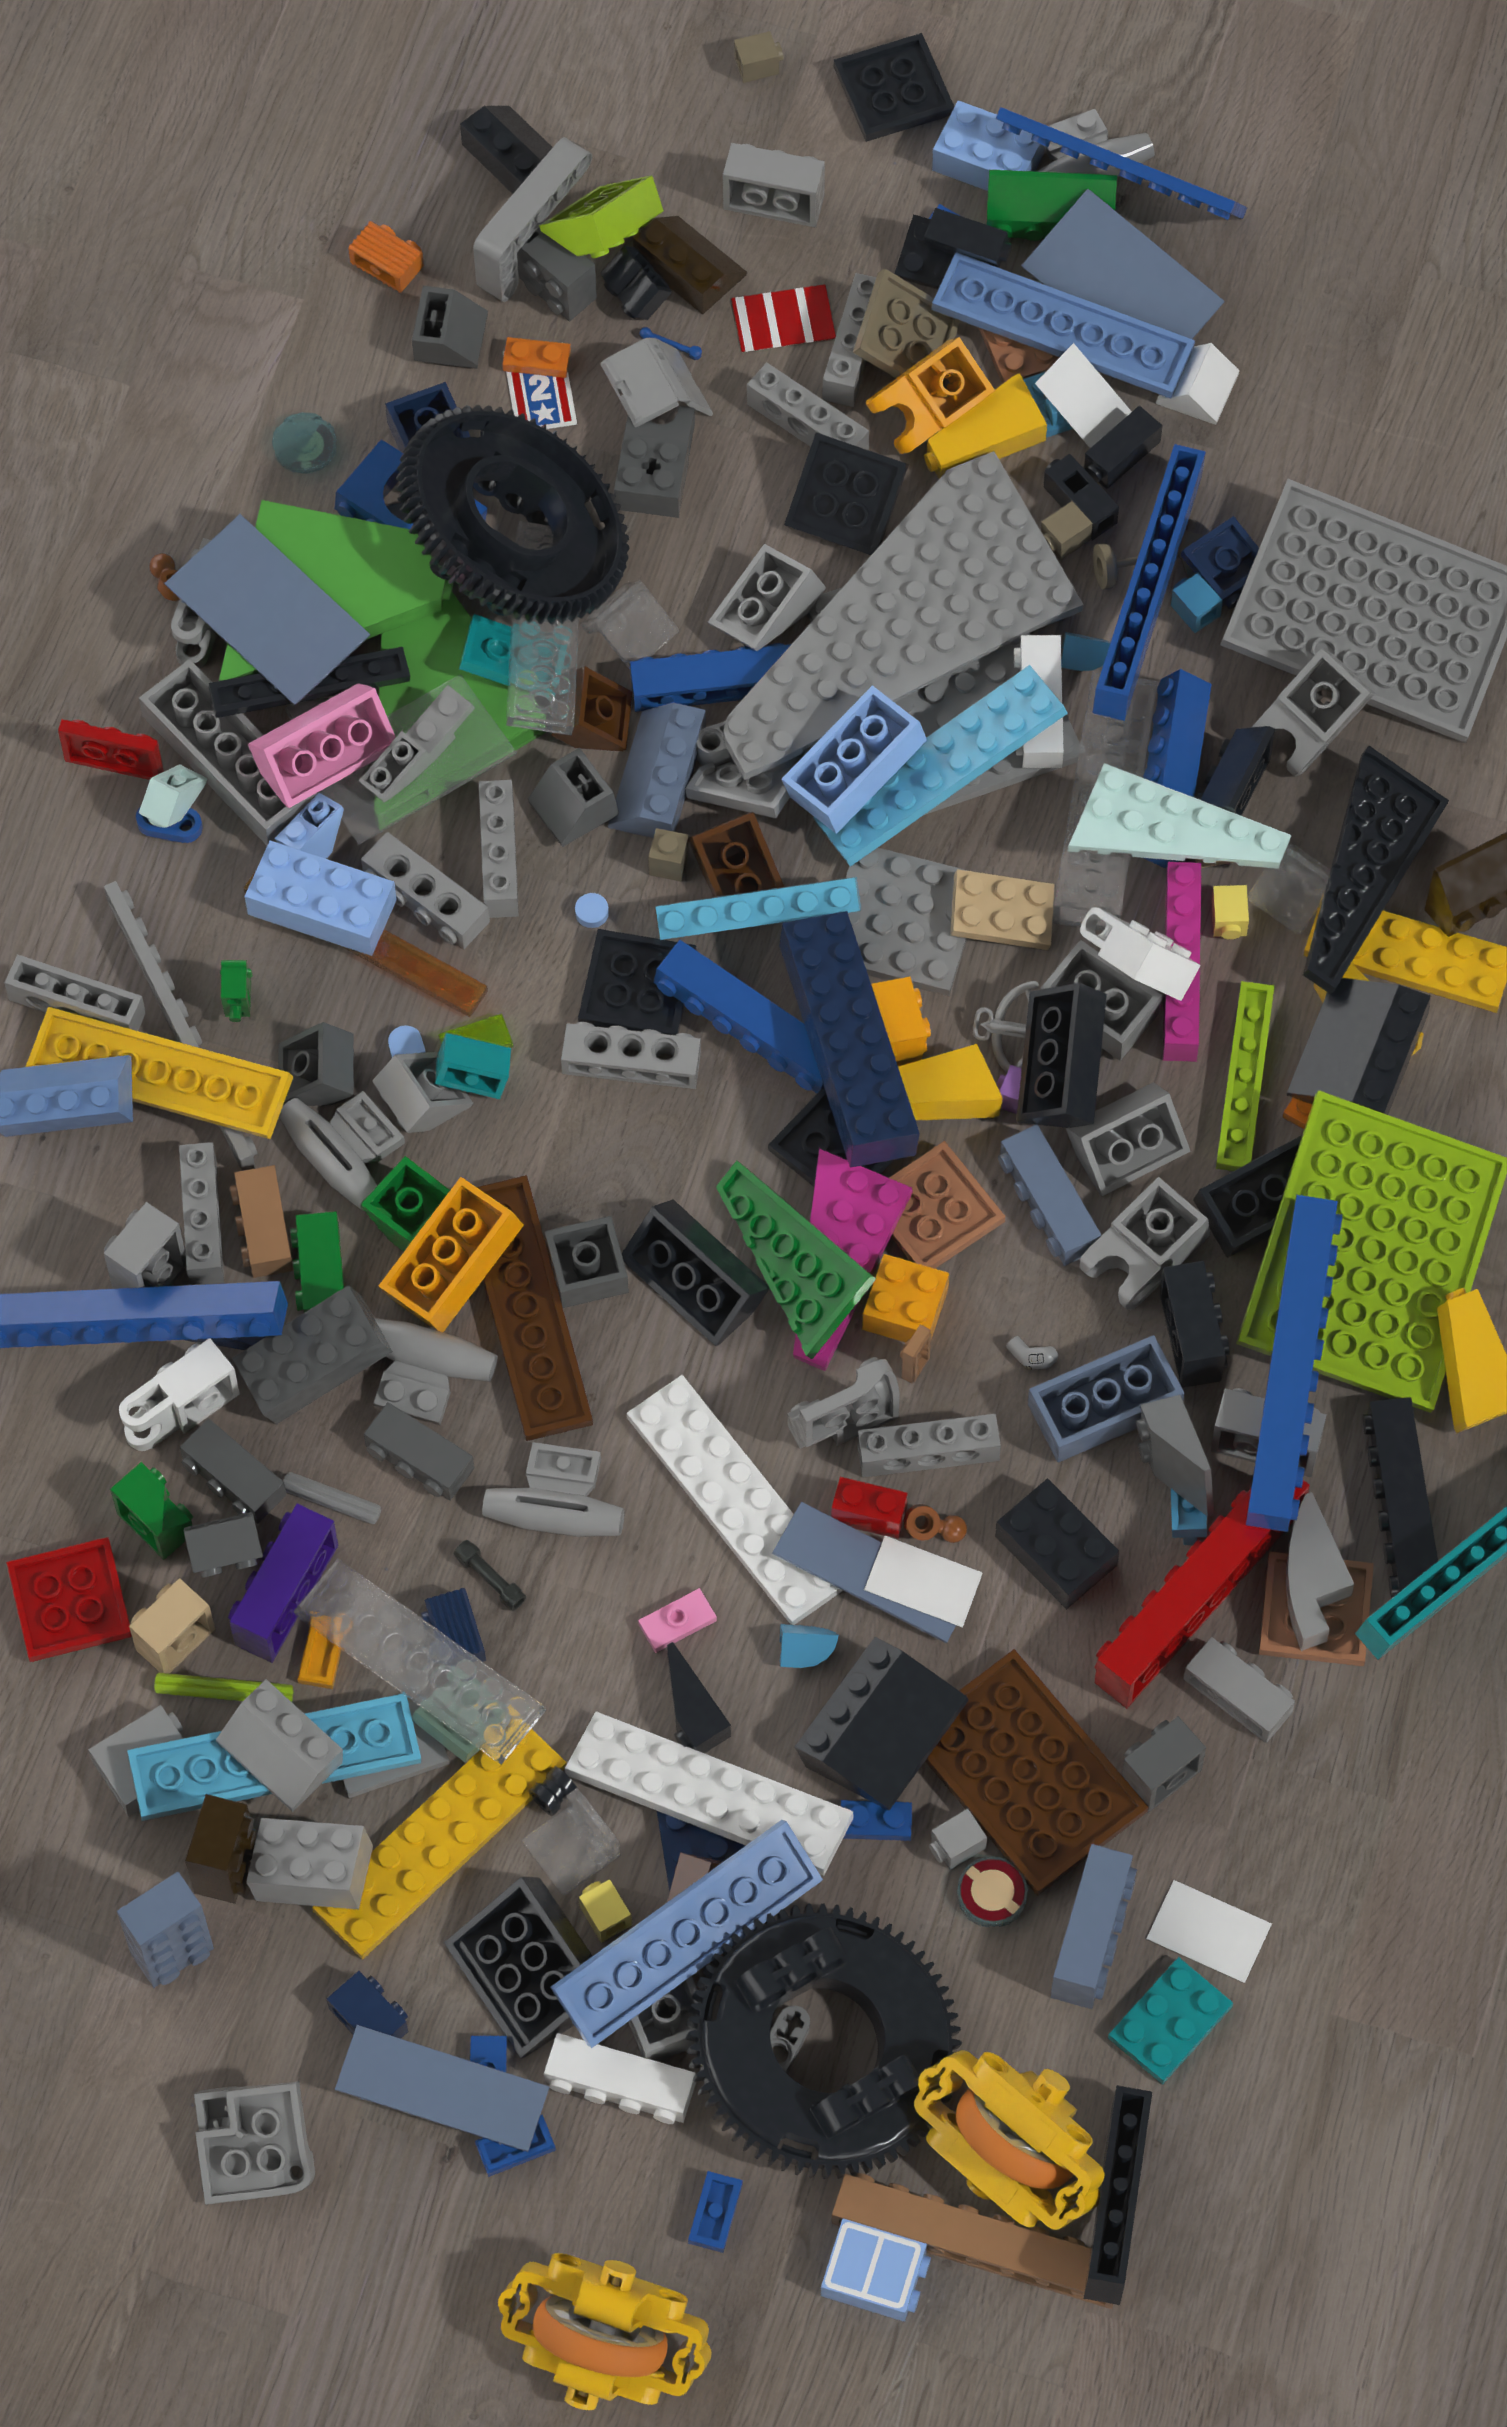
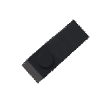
(697, 1716)

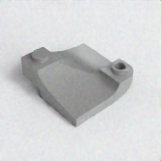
(862, 1406)
(252, 2142)

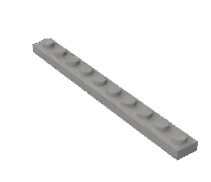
(173, 1010)

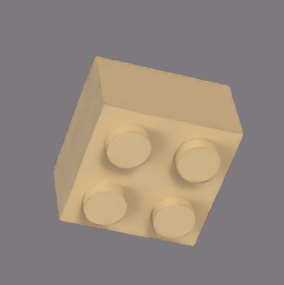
(171, 1626)

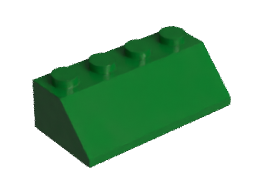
(1034, 202)

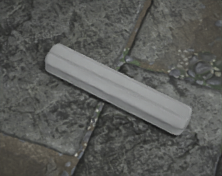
(332, 1498)

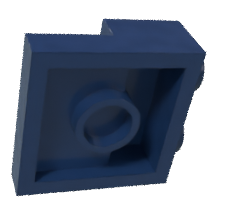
(1223, 559)

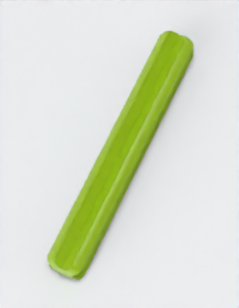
(211, 1687)

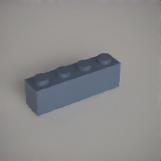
(1049, 1194)

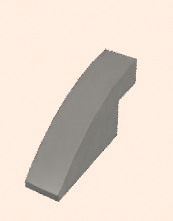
(1313, 1575)

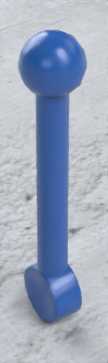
(694, 352)

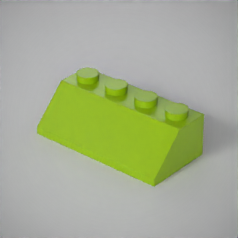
(605, 217)

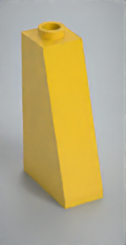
(999, 423)
(952, 1086)
(1472, 1360)

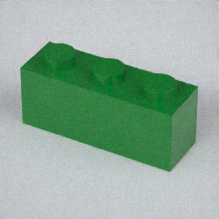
(319, 1258)

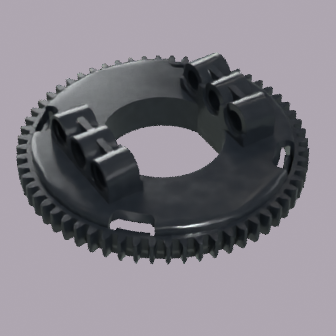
(530, 476)
(752, 2089)

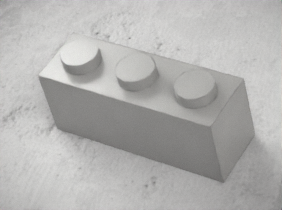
(1239, 1689)

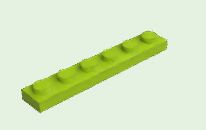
(1245, 1076)

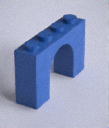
(370, 483)

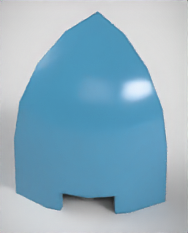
(1083, 652)
(805, 1645)

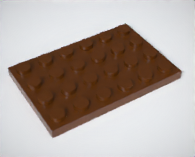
(1032, 1774)

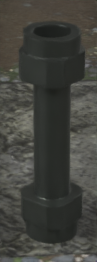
(510, 1594)

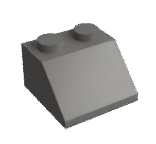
(413, 1096)

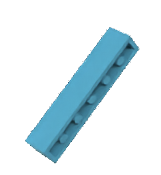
(758, 908)

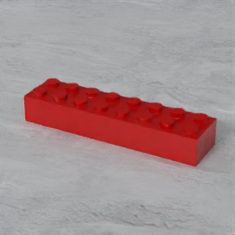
(1184, 1601)

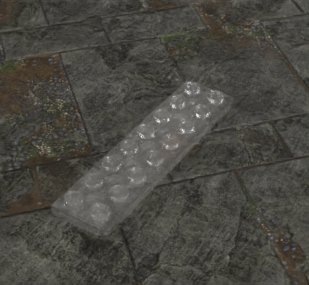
(541, 660)
(420, 1661)

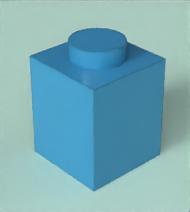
(1196, 602)

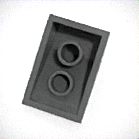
(1175, 1451)

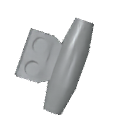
(1091, 128)
(340, 1148)
(421, 1368)
(557, 1496)

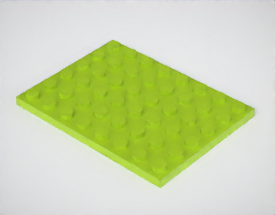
(1407, 1237)

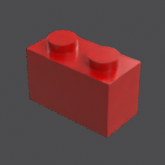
(869, 1507)

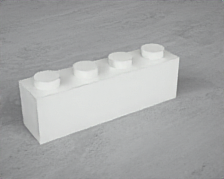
(1044, 656)
(619, 2078)

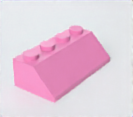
(323, 744)

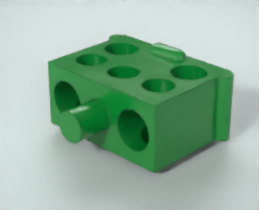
(236, 989)

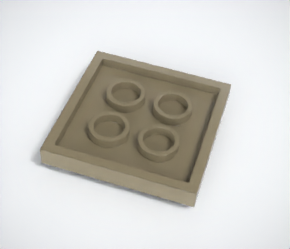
(900, 325)

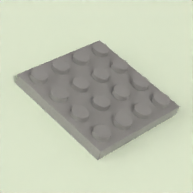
(906, 919)

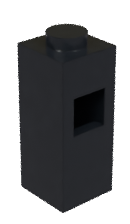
(968, 237)
(1123, 447)
(1071, 482)

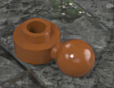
(163, 567)
(950, 1528)

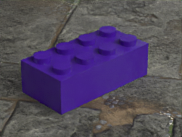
(284, 1579)

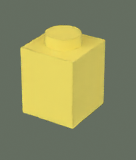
(1230, 911)
(604, 1909)

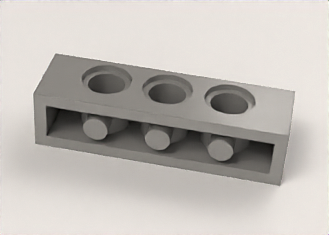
(844, 367)
(800, 409)
(498, 848)
(460, 927)
(47, 986)
(643, 1068)
(201, 1214)
(929, 1445)

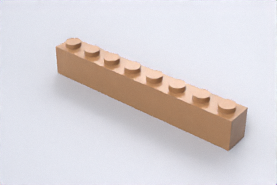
(968, 2237)

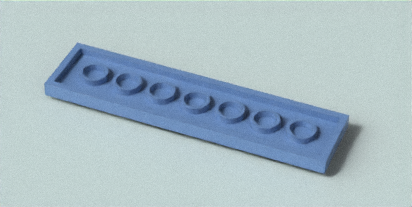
(1056, 320)
(685, 1933)

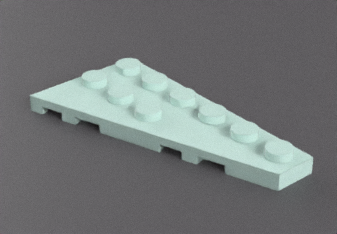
(1161, 823)

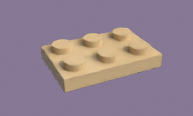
(1002, 909)

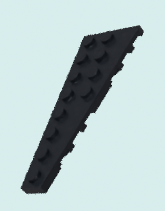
(1378, 841)

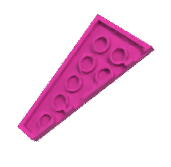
(859, 1215)

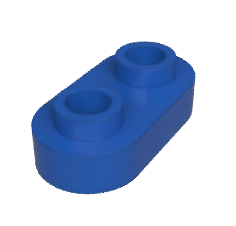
(174, 831)

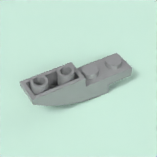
(419, 747)

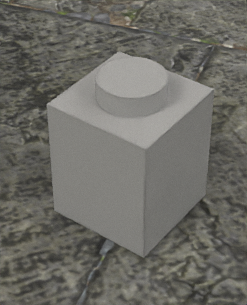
(957, 1839)

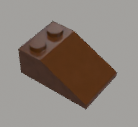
(735, 857)

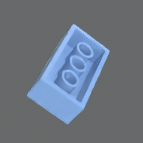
(854, 759)
(320, 898)

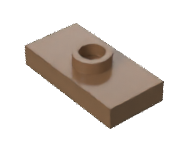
(916, 1354)

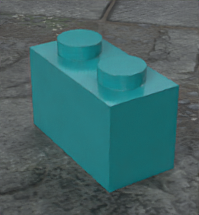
(473, 1066)

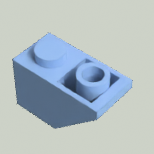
(314, 827)

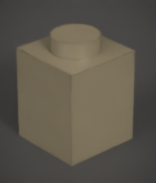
(757, 56)
(1066, 530)
(668, 854)

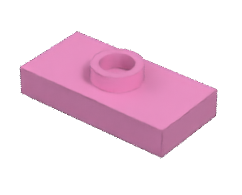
(677, 1620)

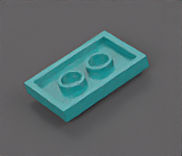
(487, 649)
(1170, 2020)

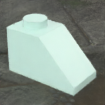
(171, 795)

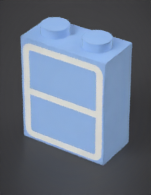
(875, 2270)

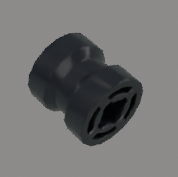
(552, 1791)

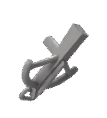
(998, 1026)

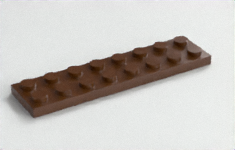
(534, 1324)

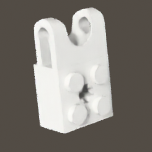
(1141, 953)
(180, 1395)

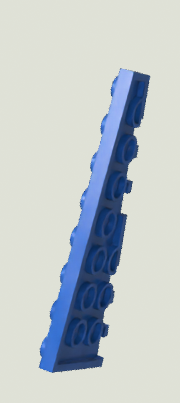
(1128, 168)

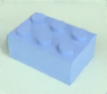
(976, 142)

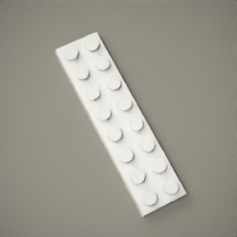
(728, 1493)
(703, 1788)

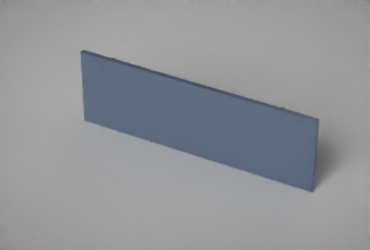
(846, 1560)
(442, 2088)

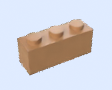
(261, 1222)

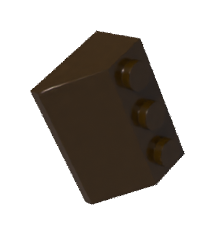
(688, 261)
(1469, 887)

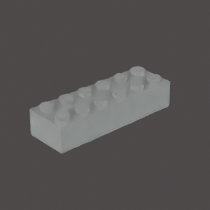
(216, 748)

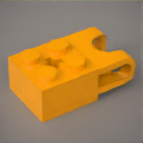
(925, 400)

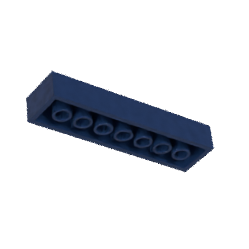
(849, 1039)

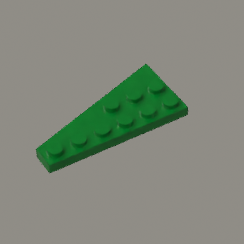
(800, 1264)

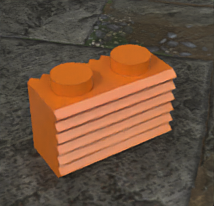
(386, 256)

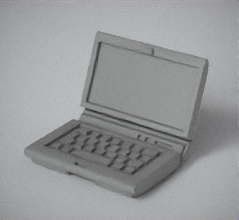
(652, 380)

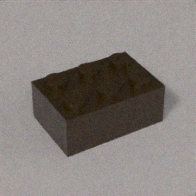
(221, 1849)

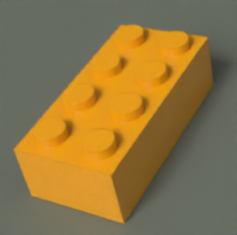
(451, 1255)

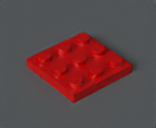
(69, 1599)

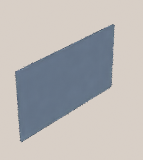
(1118, 267)
(267, 609)

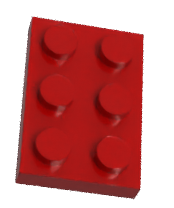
(110, 749)

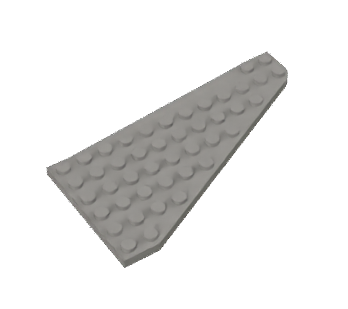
(929, 600)

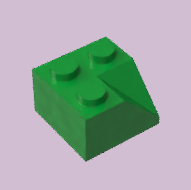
(404, 1202)
(147, 1510)

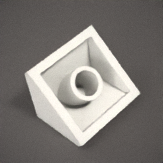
(1203, 385)

